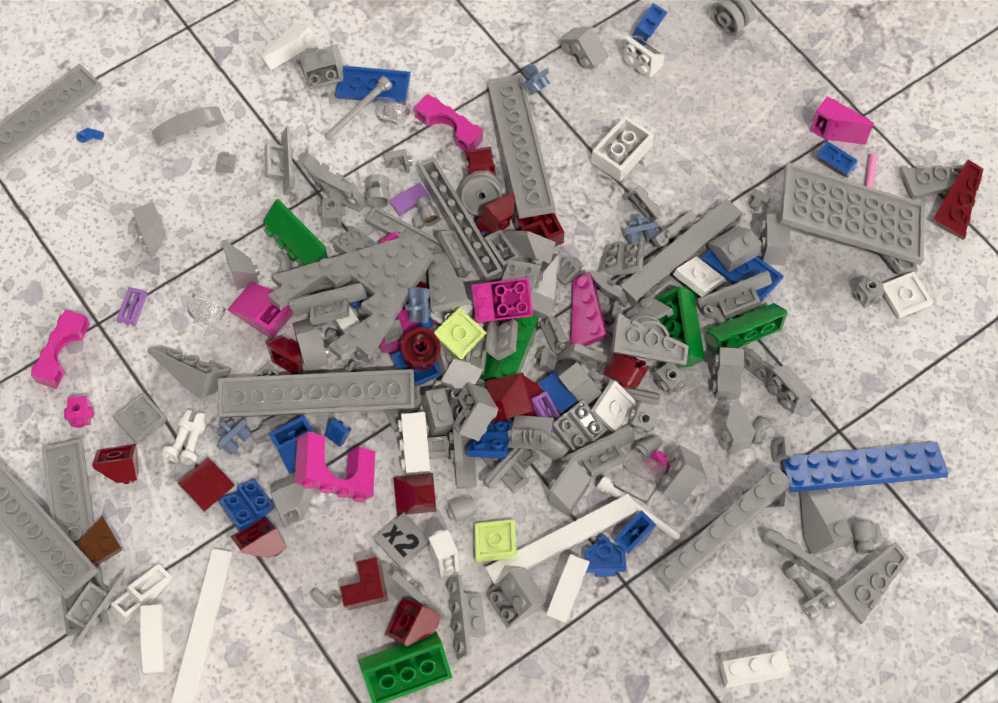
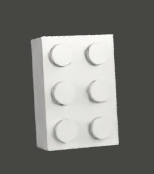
(622, 148)

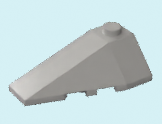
(189, 371)
(823, 522)

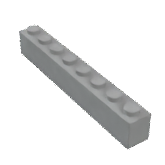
(460, 221)
(684, 248)
(723, 529)

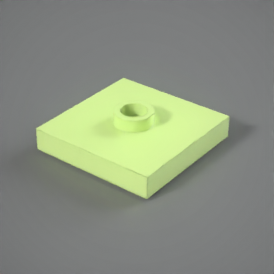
(460, 334)
(495, 540)

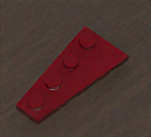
(958, 203)

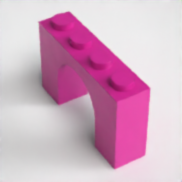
(313, 472)

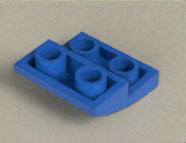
(492, 443)
(246, 505)

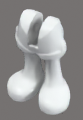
(186, 426)

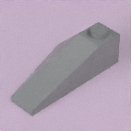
(543, 293)

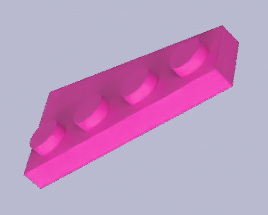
(587, 315)

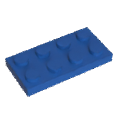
(361, 81)
(745, 272)

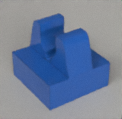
(337, 432)

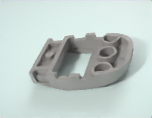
(332, 184)

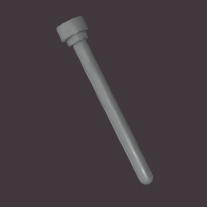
(382, 86)

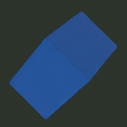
(635, 532)

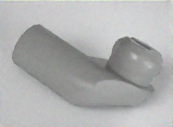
(286, 263)
(714, 313)
(762, 424)
(326, 601)

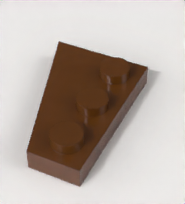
(99, 543)

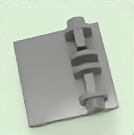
(352, 241)
(520, 270)
(530, 432)

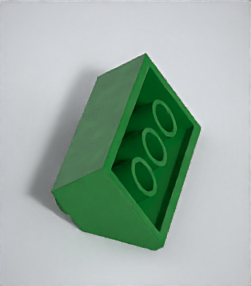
(293, 236)
(683, 323)
(747, 328)
(513, 363)
(405, 669)

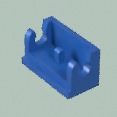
(650, 22)
(837, 158)
(558, 392)

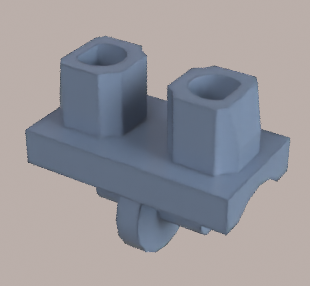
(536, 81)
(633, 233)
(418, 304)
(240, 430)

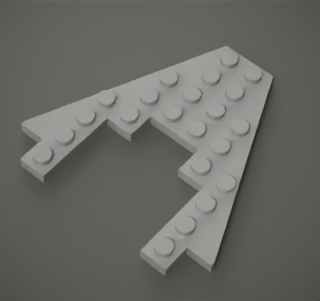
(382, 270)

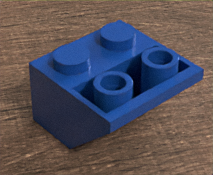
(285, 441)

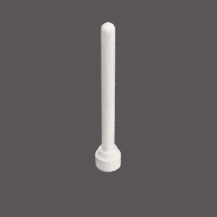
(606, 486)

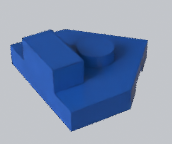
(605, 558)

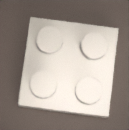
(698, 276)
(906, 295)
(614, 407)

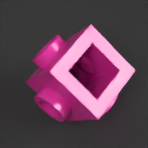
(79, 411)

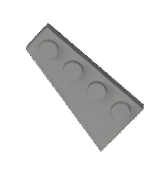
(871, 582)

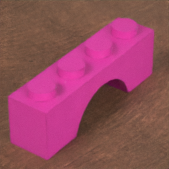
(432, 111)
(69, 328)

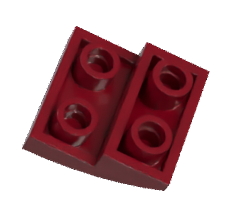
(206, 484)

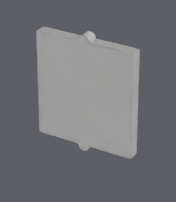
(460, 373)

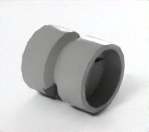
(377, 191)

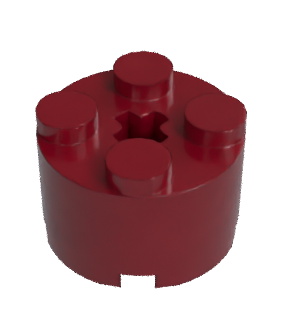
(480, 160)
(431, 349)
(626, 369)

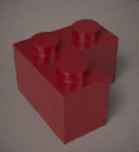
(543, 225)
(369, 590)

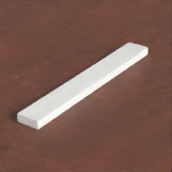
(565, 538)
(202, 627)

